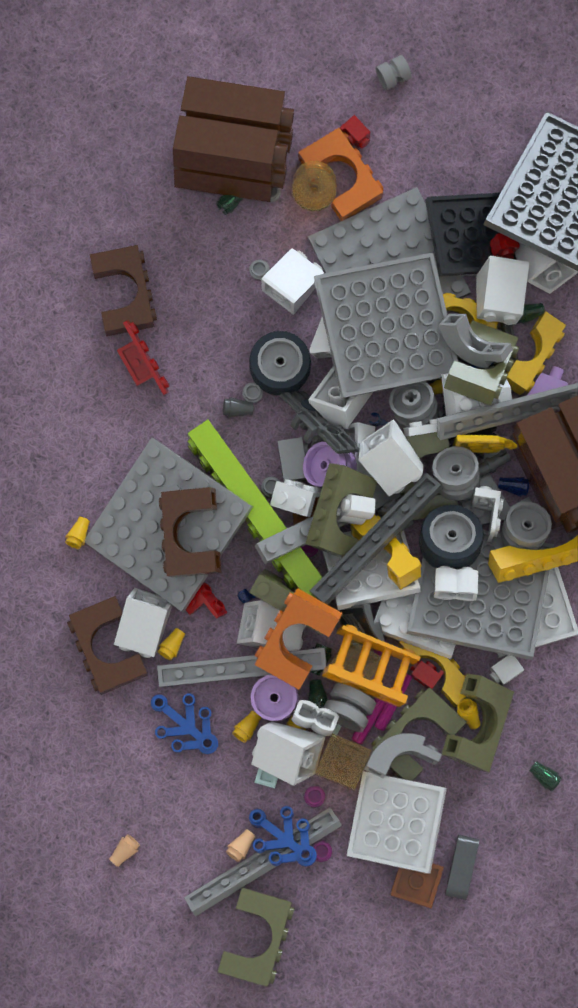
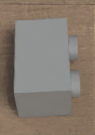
(292, 458)

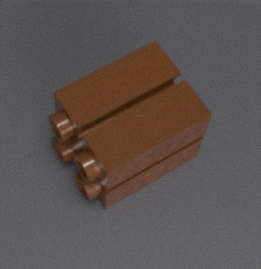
(232, 139)
(550, 460)

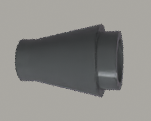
(236, 407)

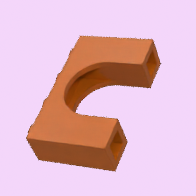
(337, 147)
(300, 610)

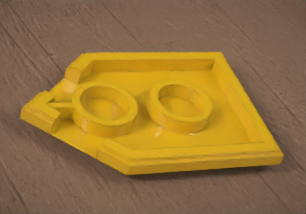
(484, 443)

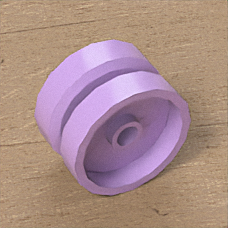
(318, 460)
(270, 710)

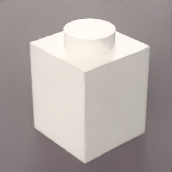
(506, 670)

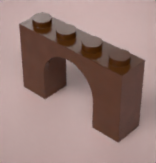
(125, 262)
(175, 507)
(106, 675)

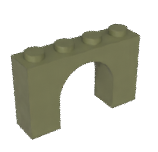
(480, 383)
(424, 445)
(338, 483)
(272, 591)
(495, 704)
(427, 707)
(260, 968)

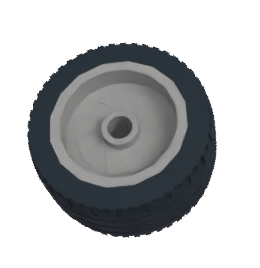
(280, 347)
(451, 537)

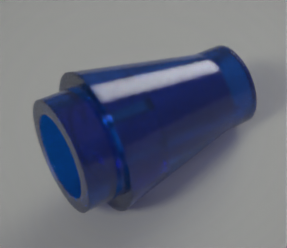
(515, 485)

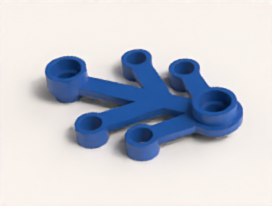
(187, 726)
(285, 839)

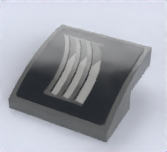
(361, 618)

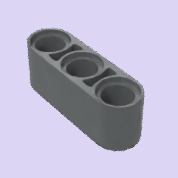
(462, 867)

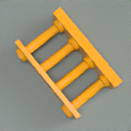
(355, 678)

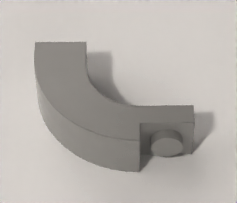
(468, 346)
(397, 745)

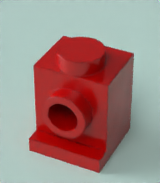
(357, 132)
(503, 246)
(426, 674)

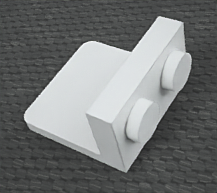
(295, 497)
(490, 500)

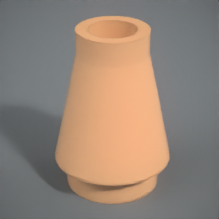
(239, 847)
(125, 849)

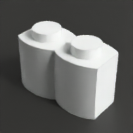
(355, 509)
(456, 584)
(310, 716)

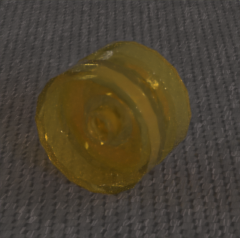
(314, 174)

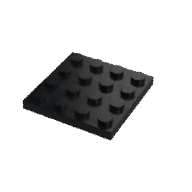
(459, 232)

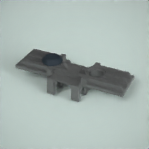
(316, 425)

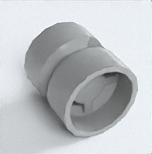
(395, 72)

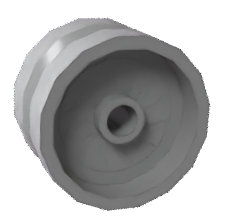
(414, 404)
(457, 472)
(526, 526)
(350, 706)

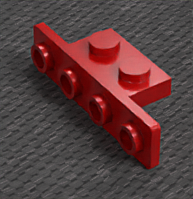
(138, 361)
(205, 596)

